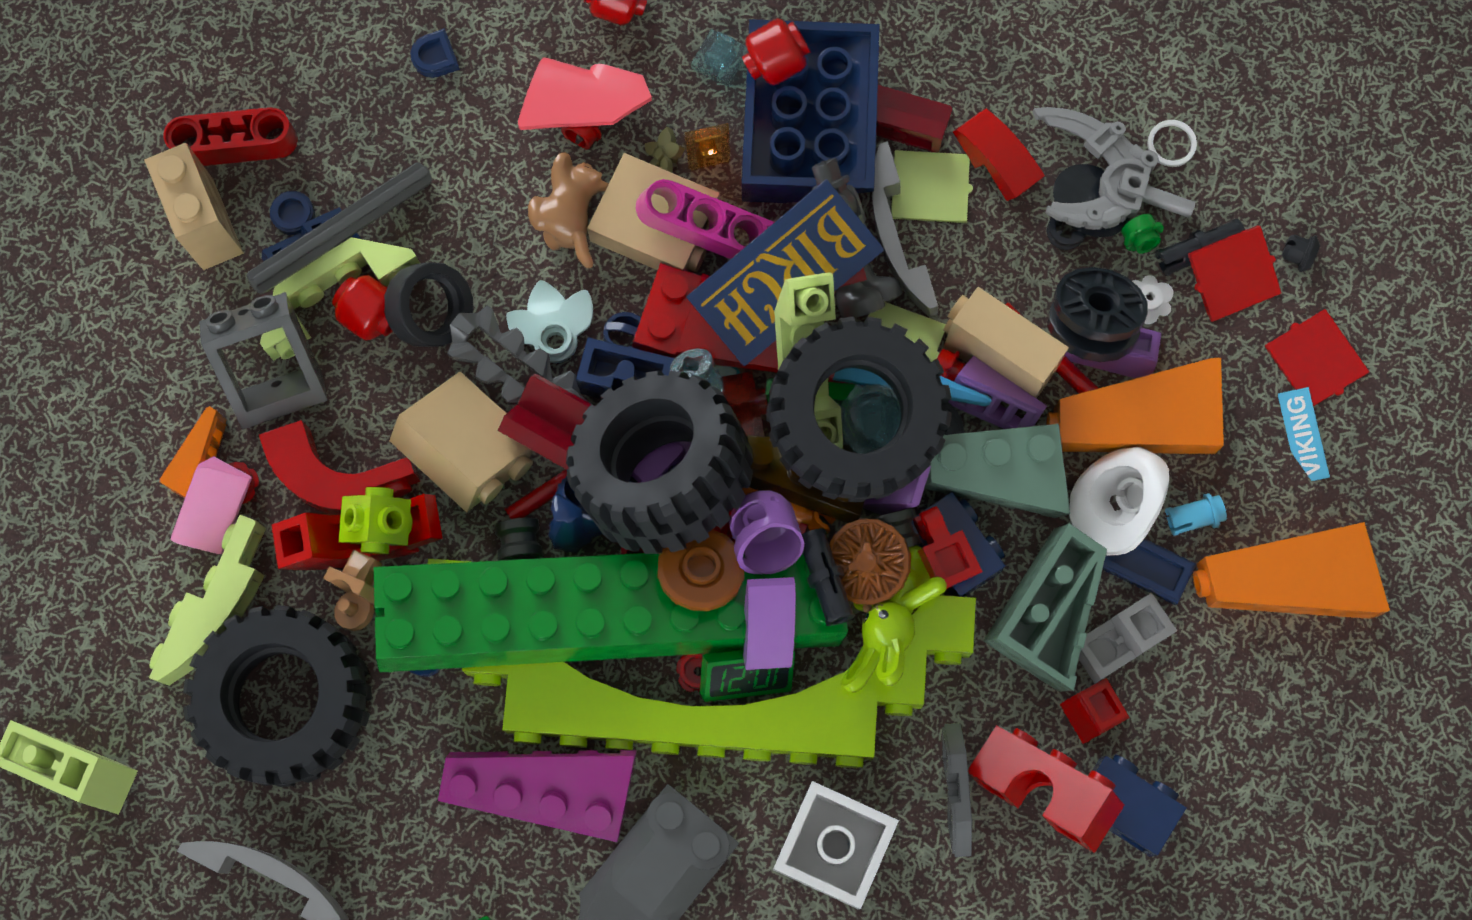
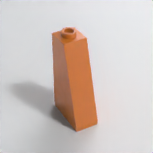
(1159, 412)
(1304, 574)

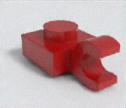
(946, 554)

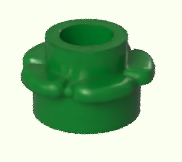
(1142, 233)

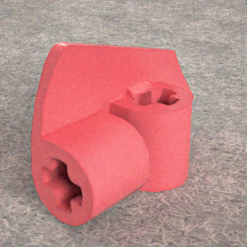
(580, 97)

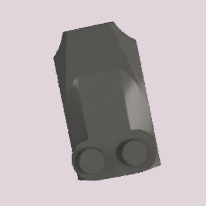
(658, 864)

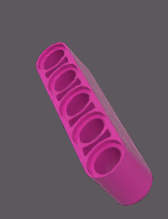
(680, 223)

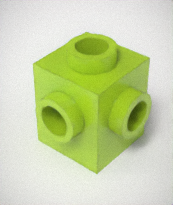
(375, 520)

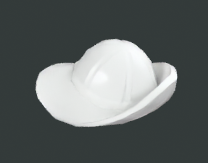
(1134, 477)

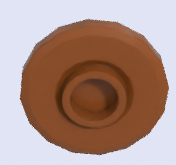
(872, 559)
(701, 575)

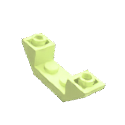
(334, 267)
(799, 310)

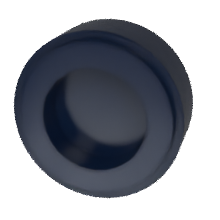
(291, 211)

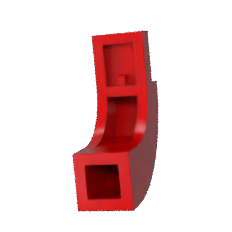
(298, 466)
(313, 542)

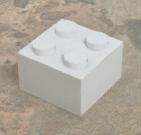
(836, 845)

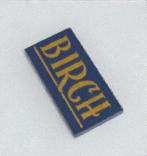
(808, 240)

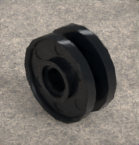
(1097, 314)

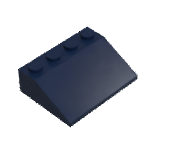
(813, 115)

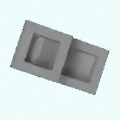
(1125, 637)

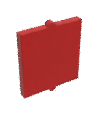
(1234, 273)
(1317, 357)

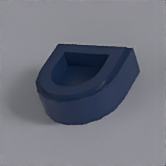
(434, 55)

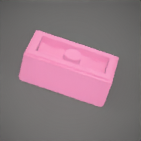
(210, 505)

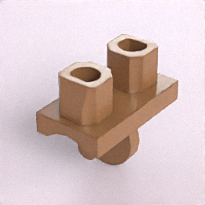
(356, 606)

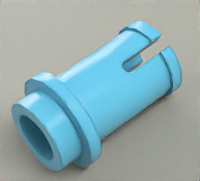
(1196, 514)

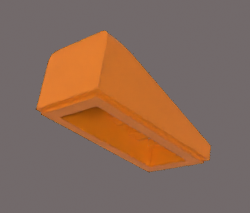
(198, 447)

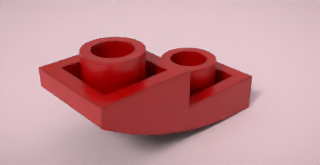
(993, 144)

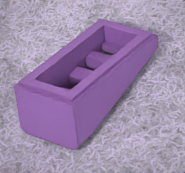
(987, 381)

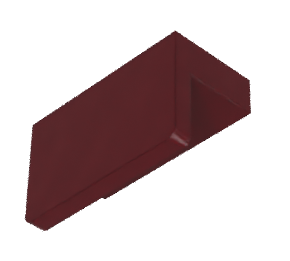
(911, 119)
(545, 419)

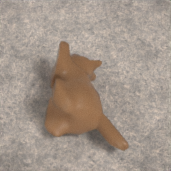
(565, 212)

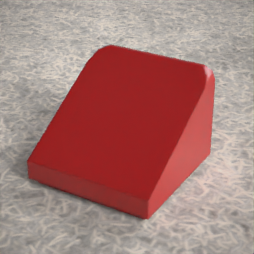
(1094, 710)

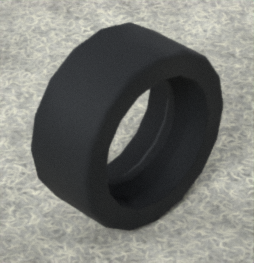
(397, 302)

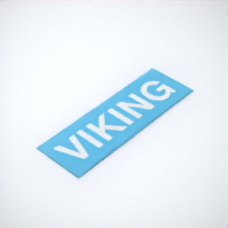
(1303, 432)

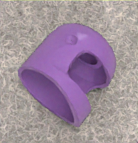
(765, 533)

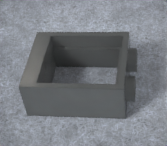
(278, 395)

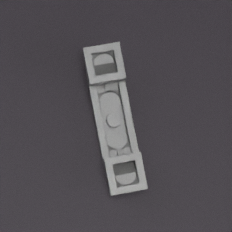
(913, 281)
(222, 856)

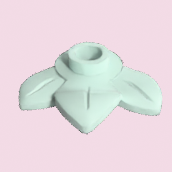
(553, 315)

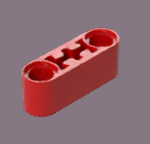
(244, 124)

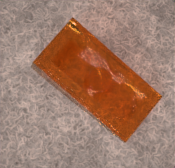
(707, 146)

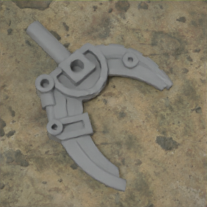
(1122, 183)

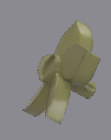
(665, 150)

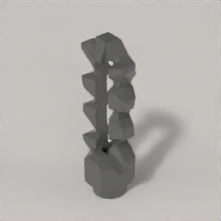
(513, 341)

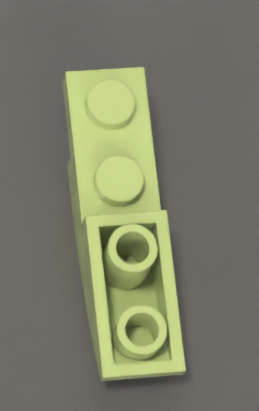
(228, 593)

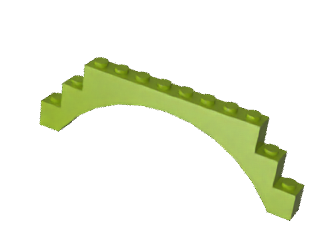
(805, 725)

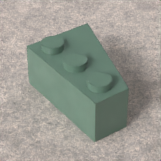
(1005, 467)
(1050, 608)

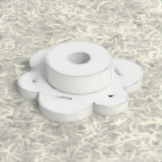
(1161, 294)

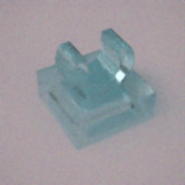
(719, 57)

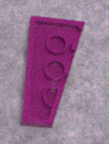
(560, 791)

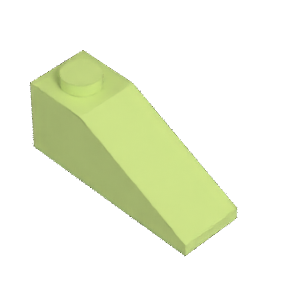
(65, 768)

